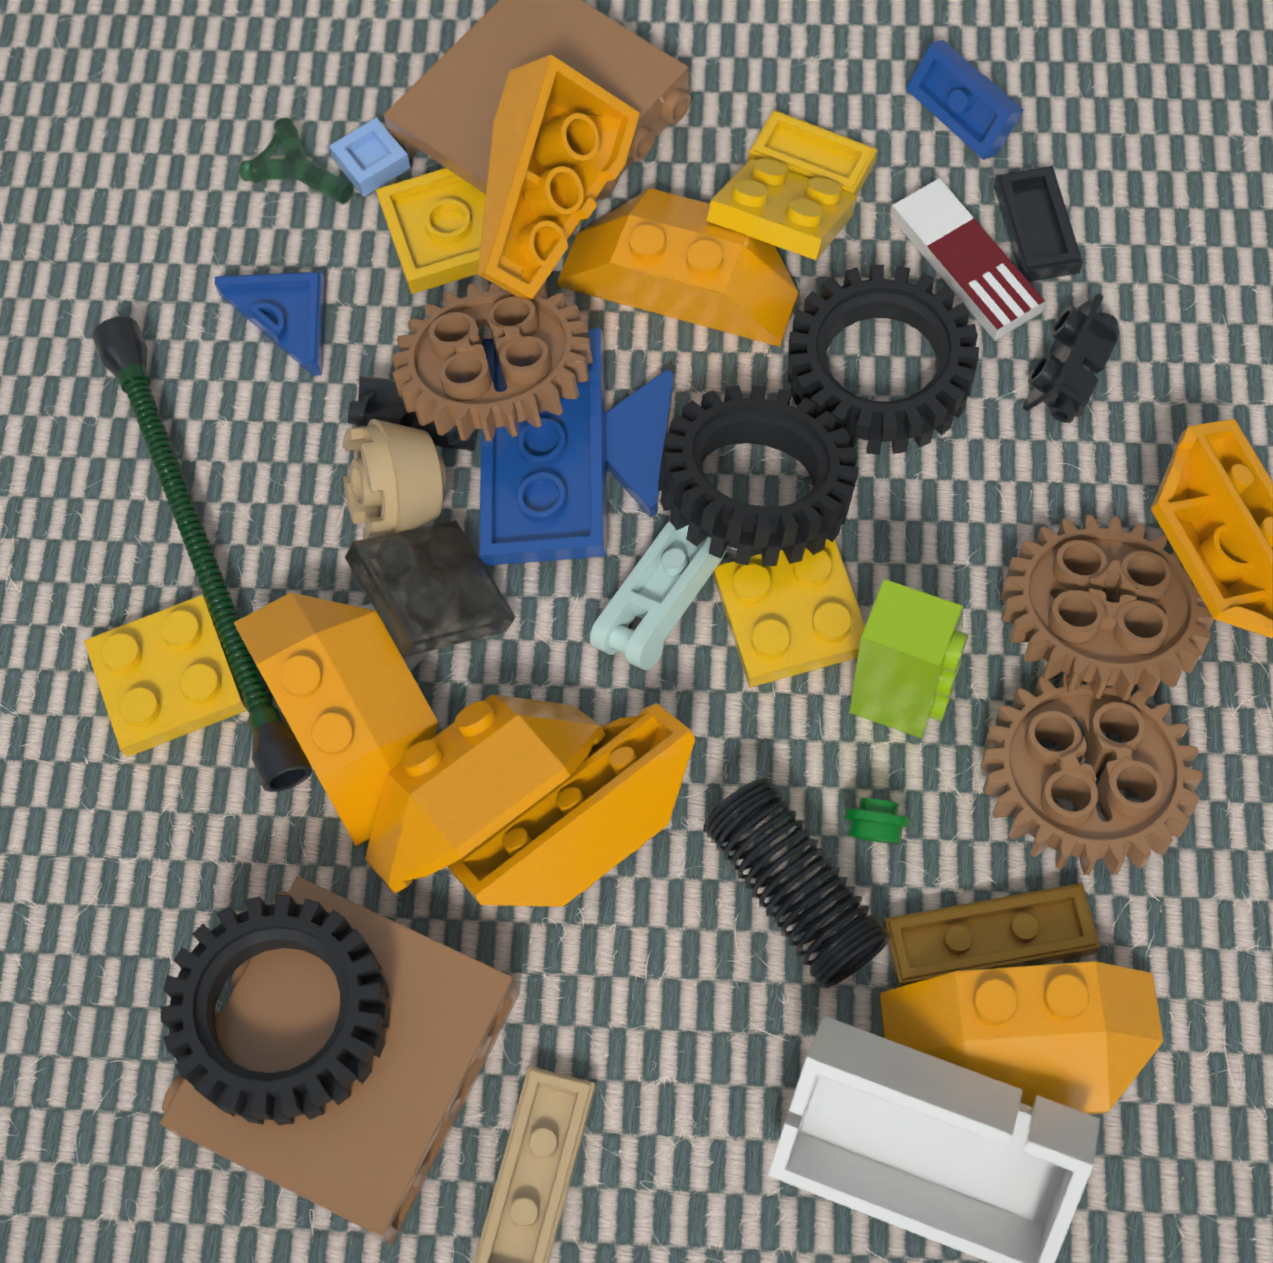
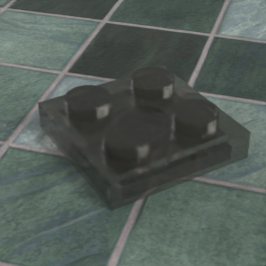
(429, 587)

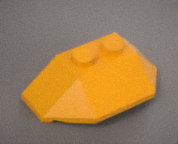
(676, 264)
(1220, 523)
(341, 696)
(473, 782)
(589, 820)
(1045, 1029)

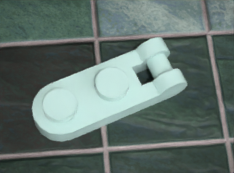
(657, 593)

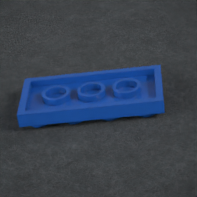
(549, 482)

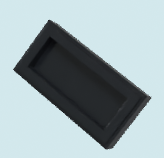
(1038, 224)

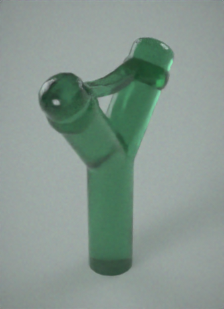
(294, 165)

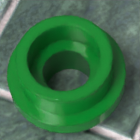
(876, 821)

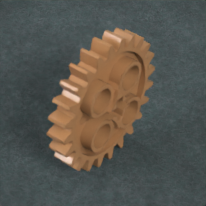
(447, 373)
(1105, 608)
(1147, 764)

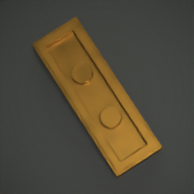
(992, 934)

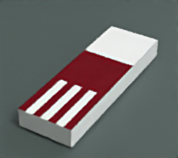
(967, 259)

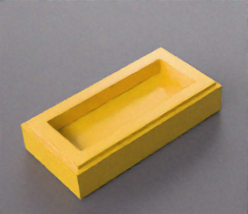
(814, 151)

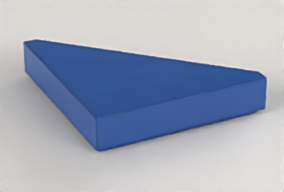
(284, 308)
(637, 438)

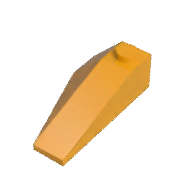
(548, 162)

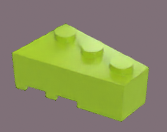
(908, 659)

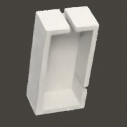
(934, 1147)

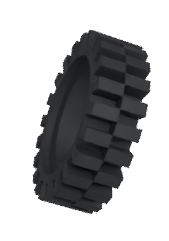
(897, 300)
(749, 526)
(209, 966)

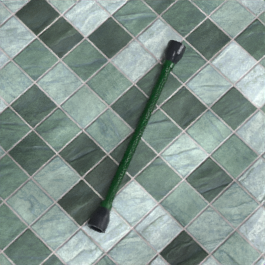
(274, 747)

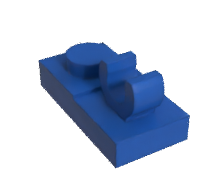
(964, 99)

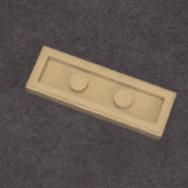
(536, 1169)

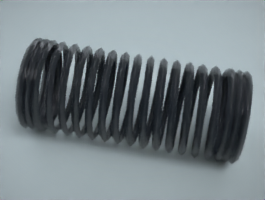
(847, 948)

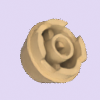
(393, 478)

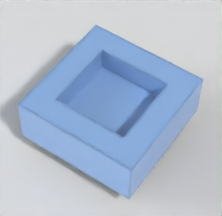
(369, 156)

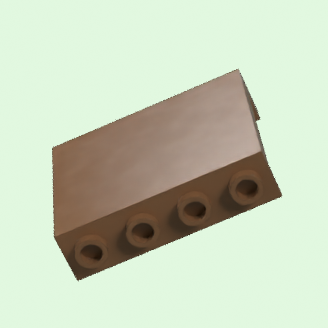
(457, 99)
(384, 1139)

